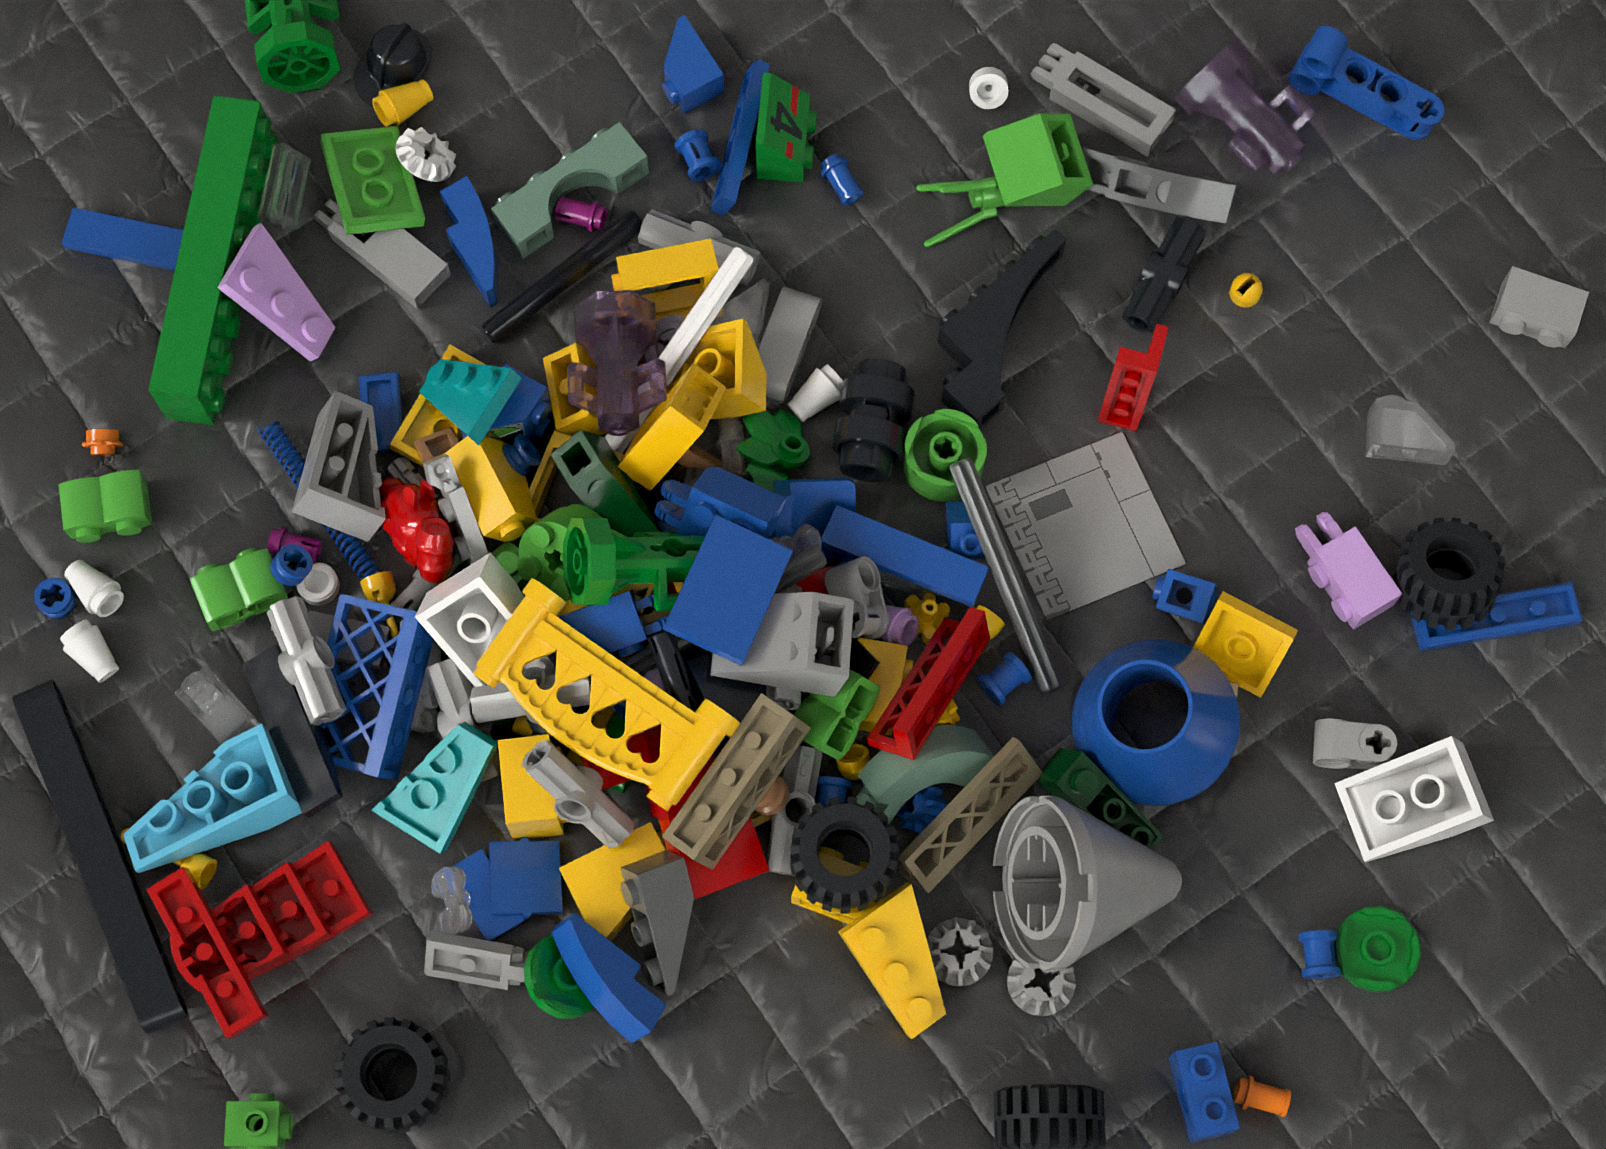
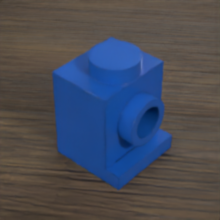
(1203, 593)

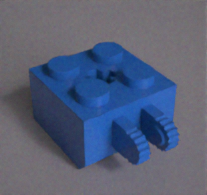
(721, 495)

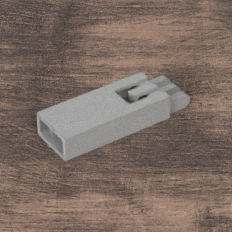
(1117, 109)
(391, 256)

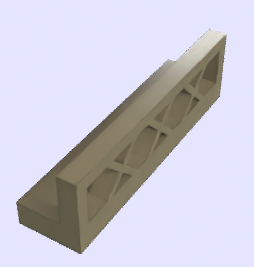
(736, 782)
(969, 816)

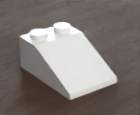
(471, 611)
(1414, 800)

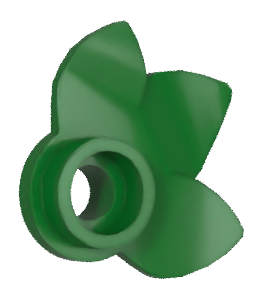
(774, 440)

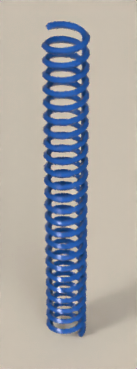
(350, 539)

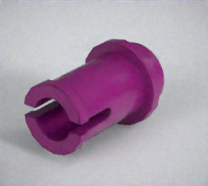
(581, 213)
(281, 537)

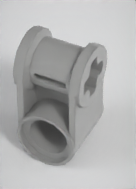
(861, 582)
(1345, 744)

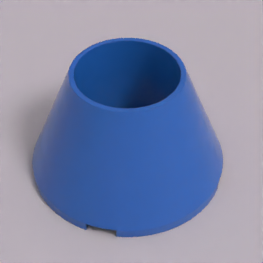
(1191, 758)

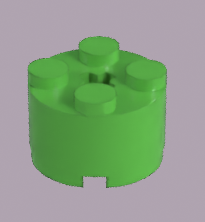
(926, 442)
(543, 548)

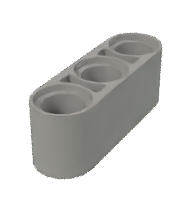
(787, 339)

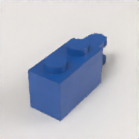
(616, 625)

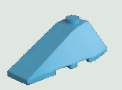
(225, 801)

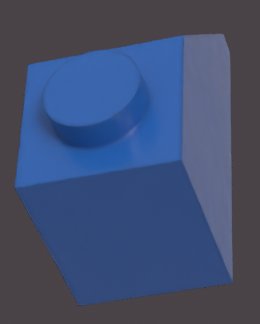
(690, 69)

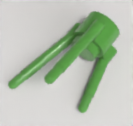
(982, 193)

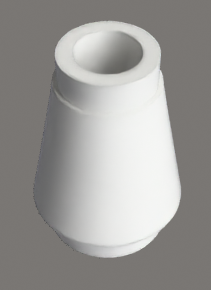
(817, 393)
(95, 590)
(88, 648)

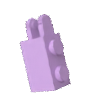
(1348, 572)

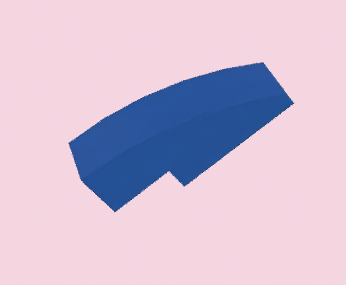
(472, 237)
(607, 978)

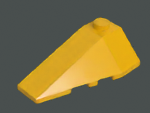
(733, 359)

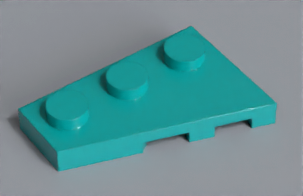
(469, 393)

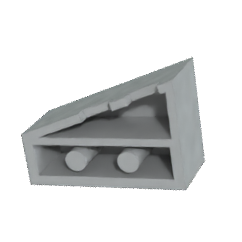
(340, 470)

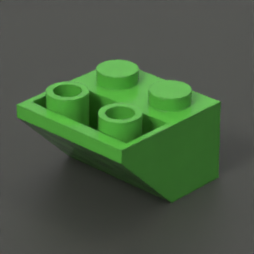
(1038, 161)

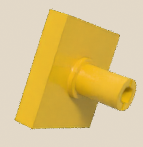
(1245, 643)

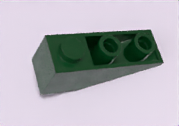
(594, 477)
(1081, 783)

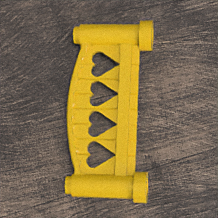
(686, 735)

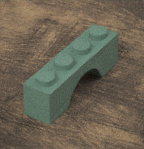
(607, 161)

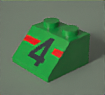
(783, 131)

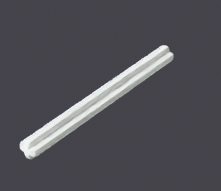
(693, 329)

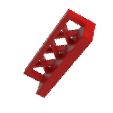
(1132, 383)
(935, 690)

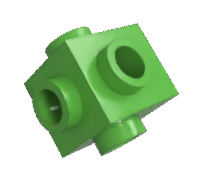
(244, 1117)

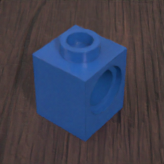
(960, 532)

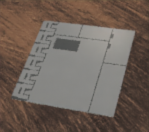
(1085, 525)

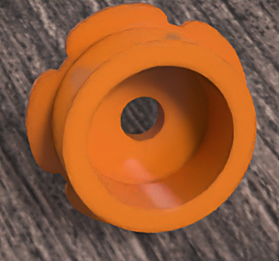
(102, 441)

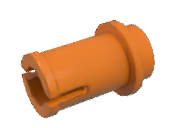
(1261, 1096)

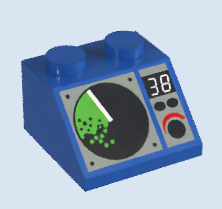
(524, 413)

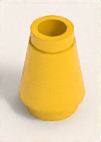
(401, 102)

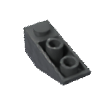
(661, 908)

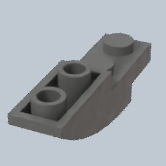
(1159, 186)

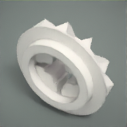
(411, 149)

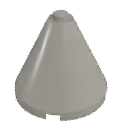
(1072, 882)

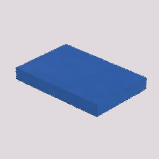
(728, 590)

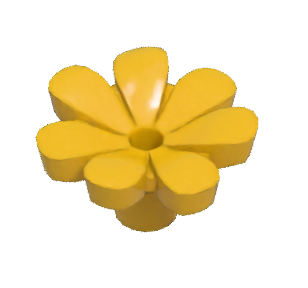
(928, 614)

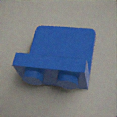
(812, 504)

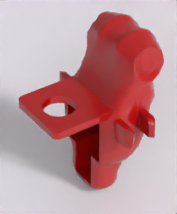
(418, 527)

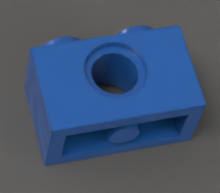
(1203, 1092)

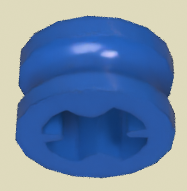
(521, 454)
(283, 573)
(50, 587)

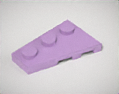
(276, 295)

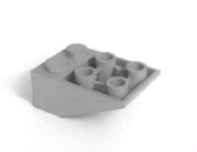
(798, 645)

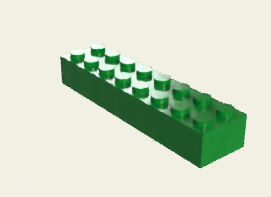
(221, 213)

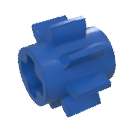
(922, 809)

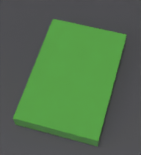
(370, 181)

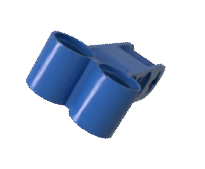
(1325, 68)

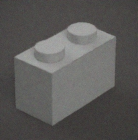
(1539, 308)

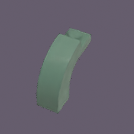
(948, 756)

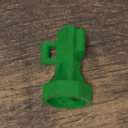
(295, 50)
(604, 561)

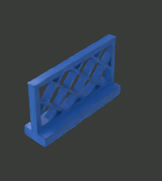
(401, 685)

